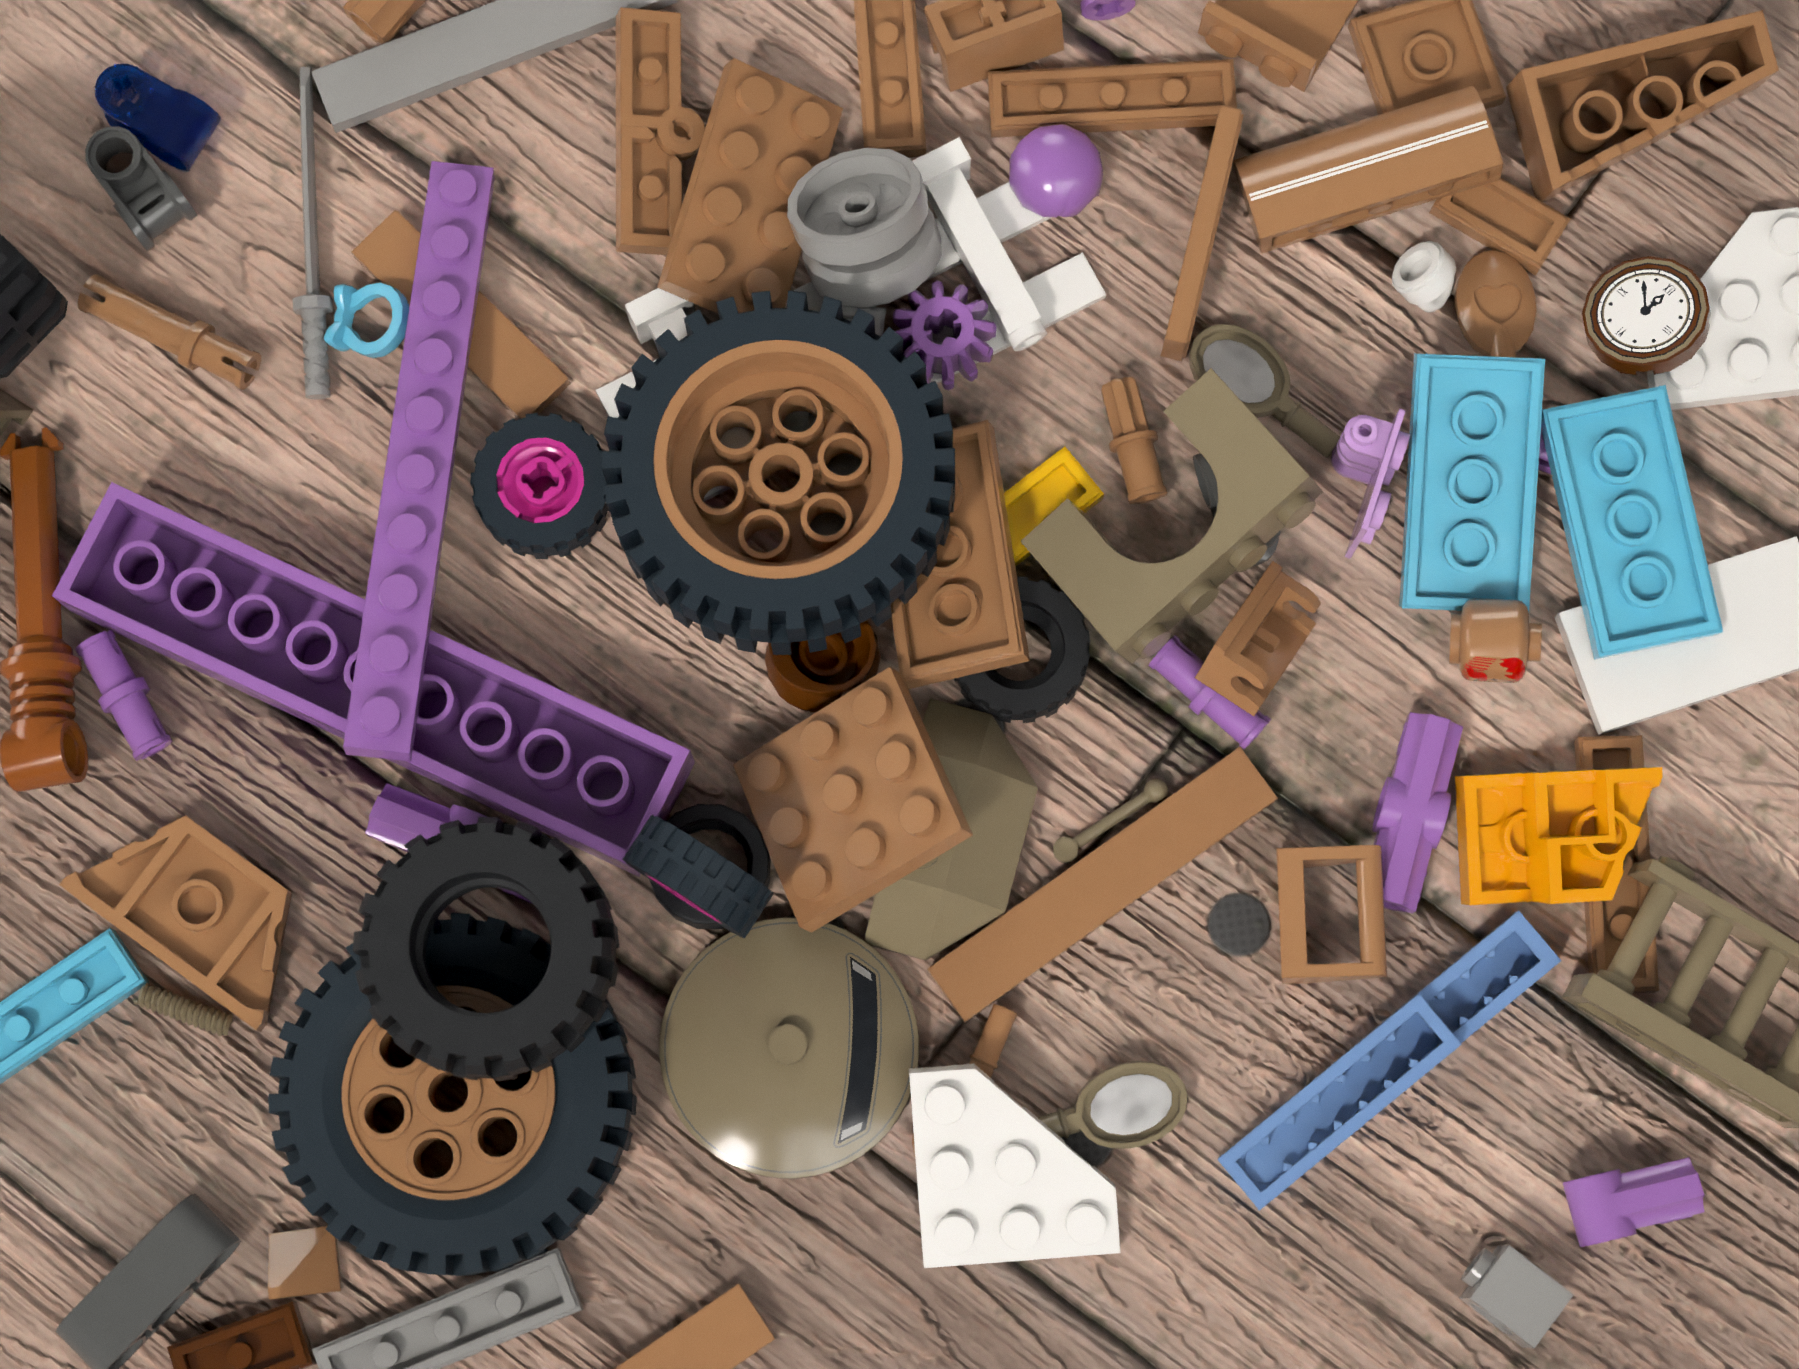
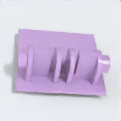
(1370, 454)

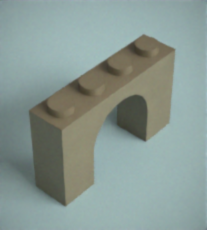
(1257, 497)

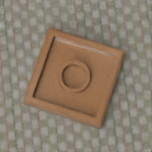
(1424, 53)

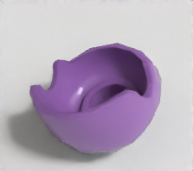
(1055, 171)

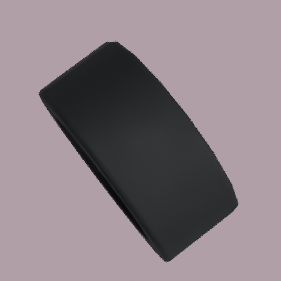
(728, 821)

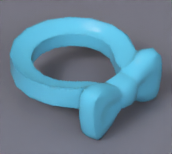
(348, 301)

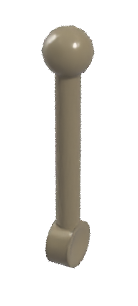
(1066, 848)

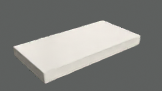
(1758, 643)

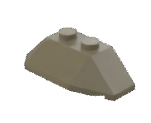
(975, 877)

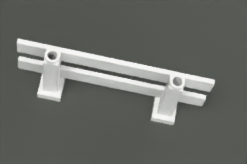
(969, 235)

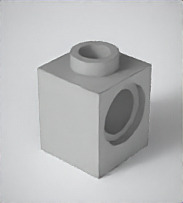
(1513, 1294)

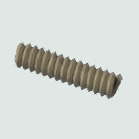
(184, 1010)

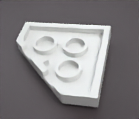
(1752, 320)
(999, 1178)

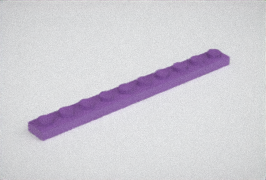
(419, 464)

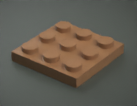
(851, 800)

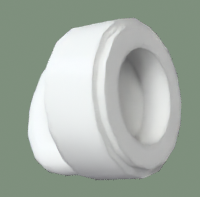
(1425, 275)

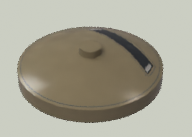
(789, 1049)

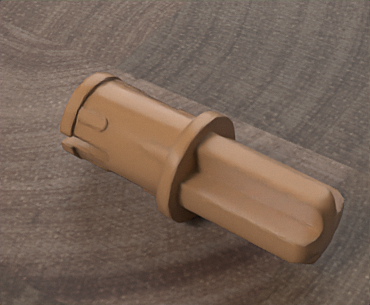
(1133, 440)

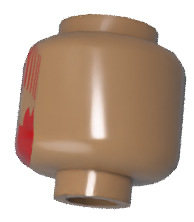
(1494, 640)

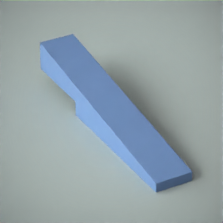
(1389, 1060)

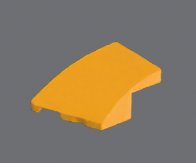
(1548, 833)

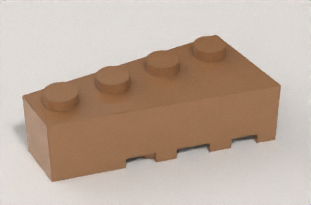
(1618, 100)

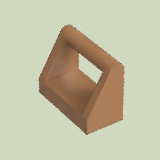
(1293, 919)

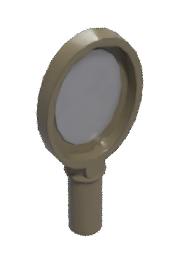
(1257, 379)
(1124, 1106)

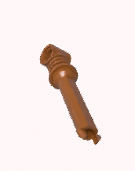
(43, 741)

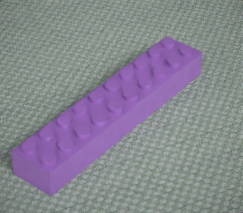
(297, 648)

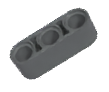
(148, 1285)

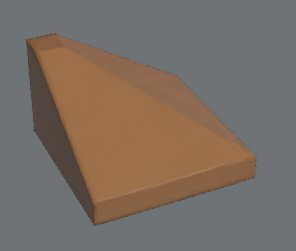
(302, 1263)

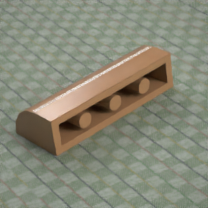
(1369, 169)

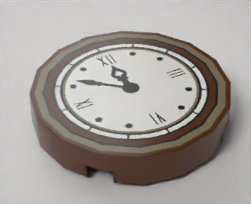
(1646, 315)

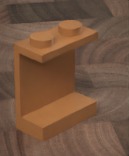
(1276, 35)

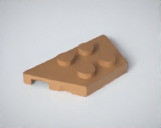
(196, 912)

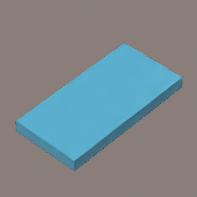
(1471, 480)
(1630, 522)

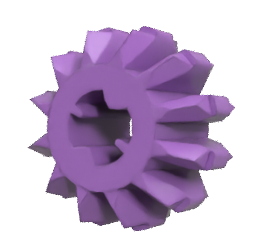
(931, 317)

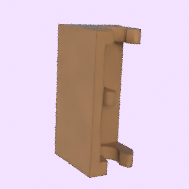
(991, 36)
(1260, 640)

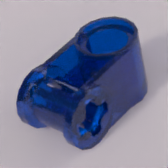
(163, 119)

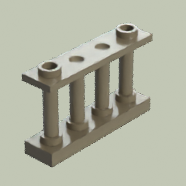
(1666, 1024)

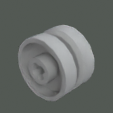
(865, 227)

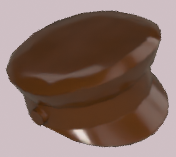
(823, 676)

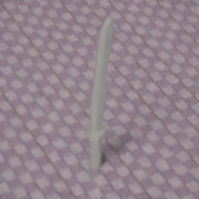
(313, 305)

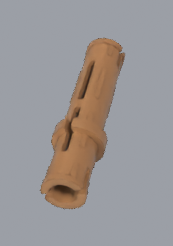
(191, 342)

